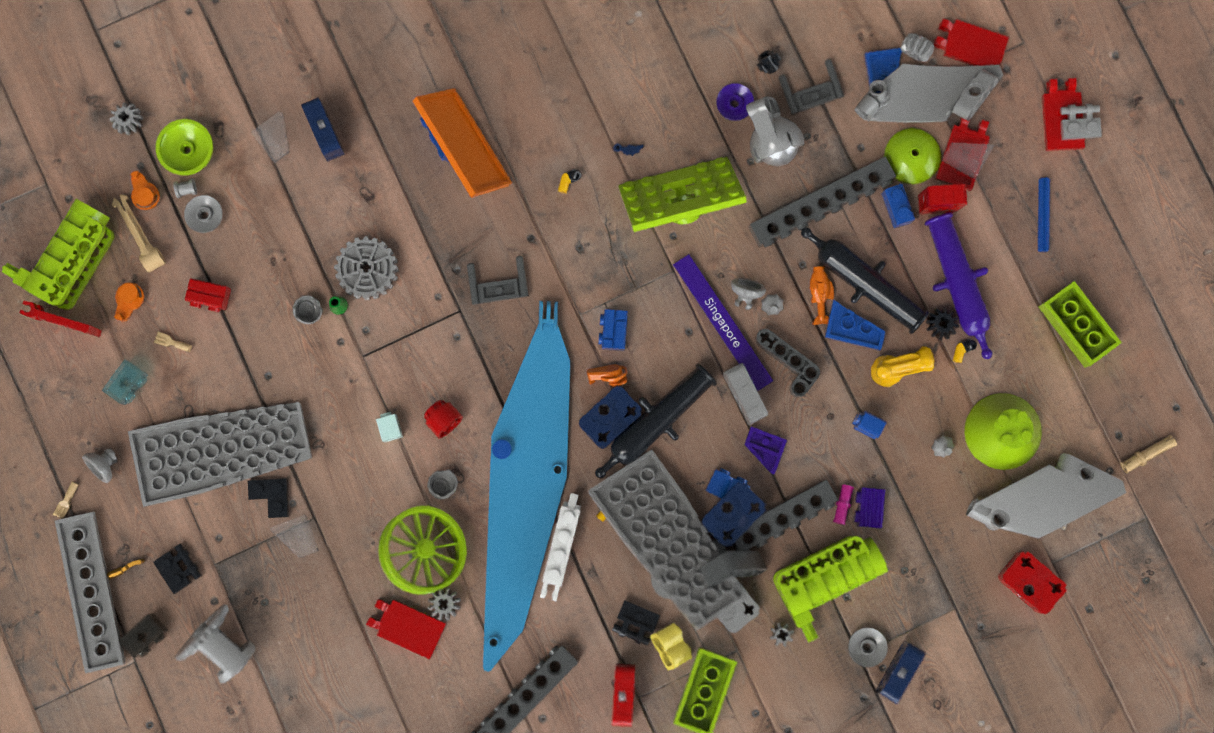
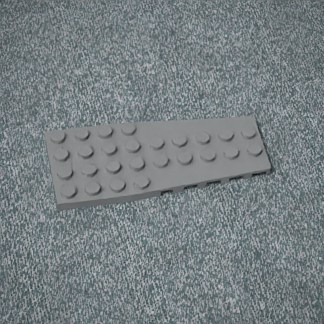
(216, 450)
(665, 537)

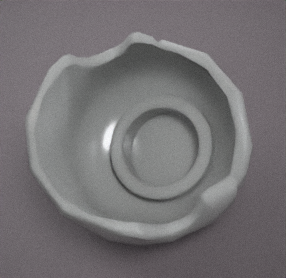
(307, 309)
(442, 484)

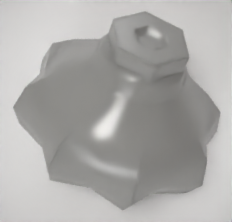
(772, 304)
(943, 446)

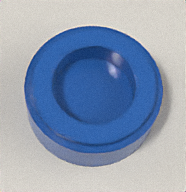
(501, 449)

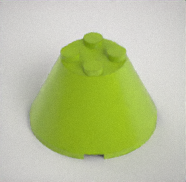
(1003, 431)

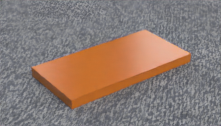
(462, 142)

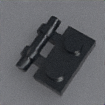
(172, 572)
(639, 617)

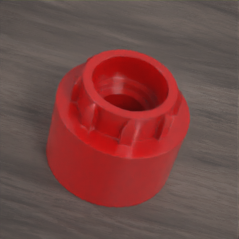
(442, 418)

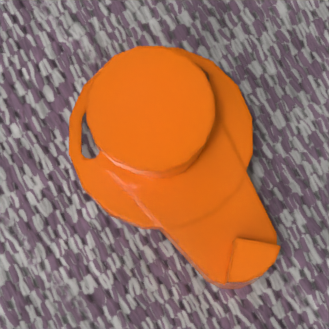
(143, 191)
(128, 300)
(609, 373)

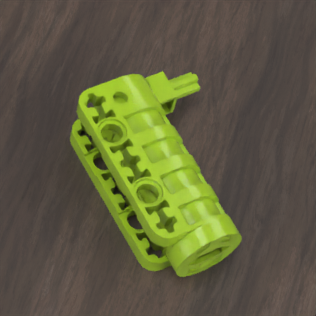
(66, 257)
(829, 579)

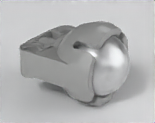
(774, 137)

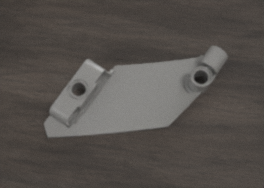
(928, 93)
(1048, 498)

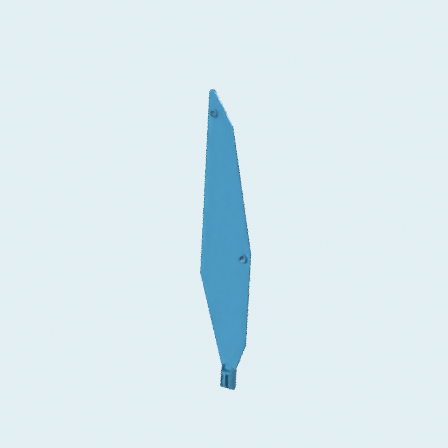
(524, 485)

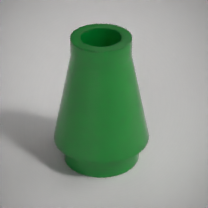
(341, 307)

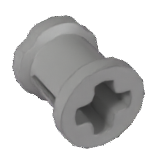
(185, 188)

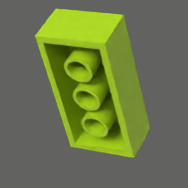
(1079, 324)
(704, 691)

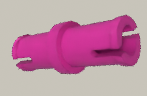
(843, 504)

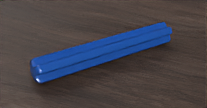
(1043, 214)

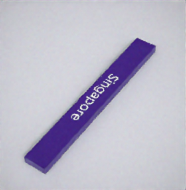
(722, 321)

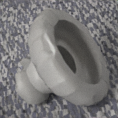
(746, 291)
(100, 464)

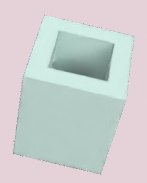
(389, 427)

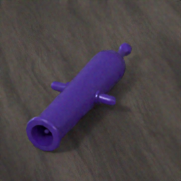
(960, 280)

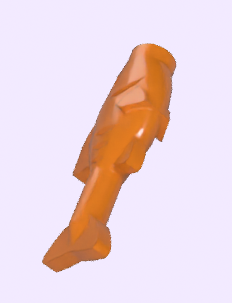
(821, 290)

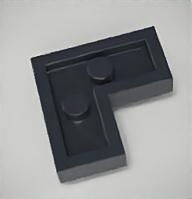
(275, 491)

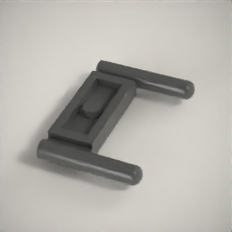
(815, 95)
(498, 290)

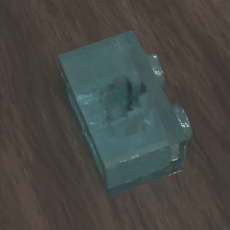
(117, 388)

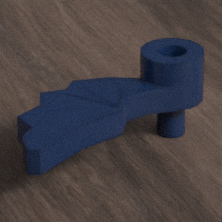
(629, 150)

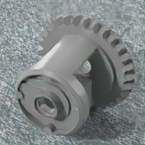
(218, 646)

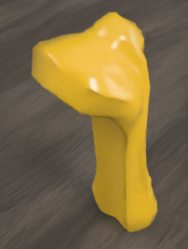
(890, 369)

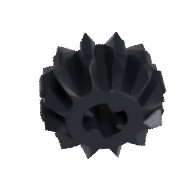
(936, 319)

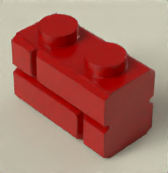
(207, 294)

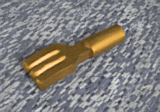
(119, 571)

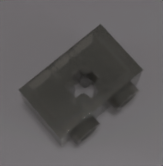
(133, 641)

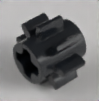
(768, 62)

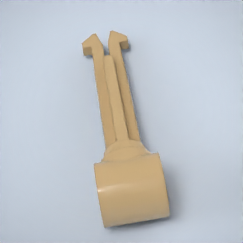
(150, 256)

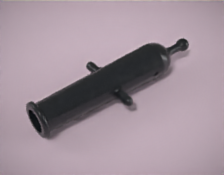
(867, 281)
(658, 419)

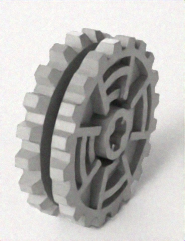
(364, 283)

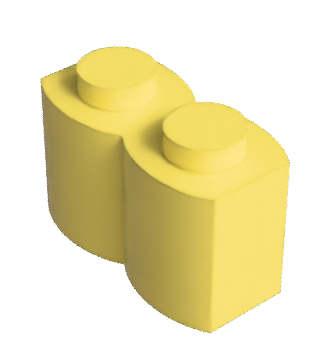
(671, 646)

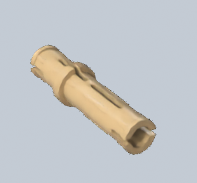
(1141, 458)

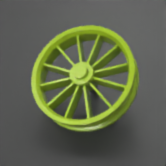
(422, 550)

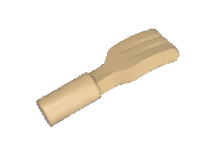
(167, 340)
(64, 506)

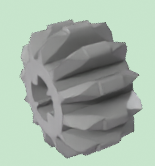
(917, 47)
(121, 114)
(451, 604)

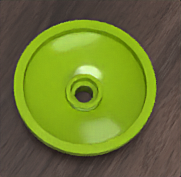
(178, 137)
(906, 166)

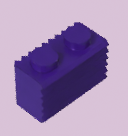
(870, 507)

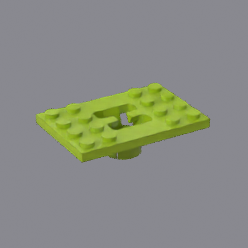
(711, 180)

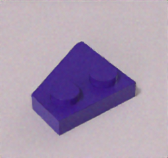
(765, 448)

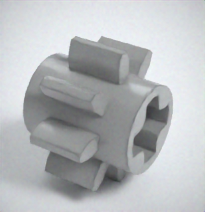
(786, 637)

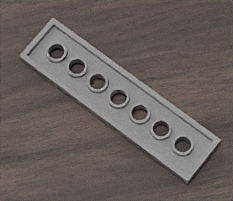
(77, 590)

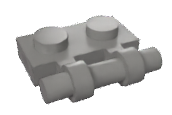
(1080, 128)

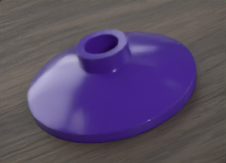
(731, 93)

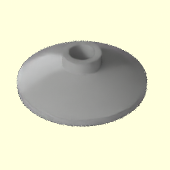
(199, 206)
(877, 650)

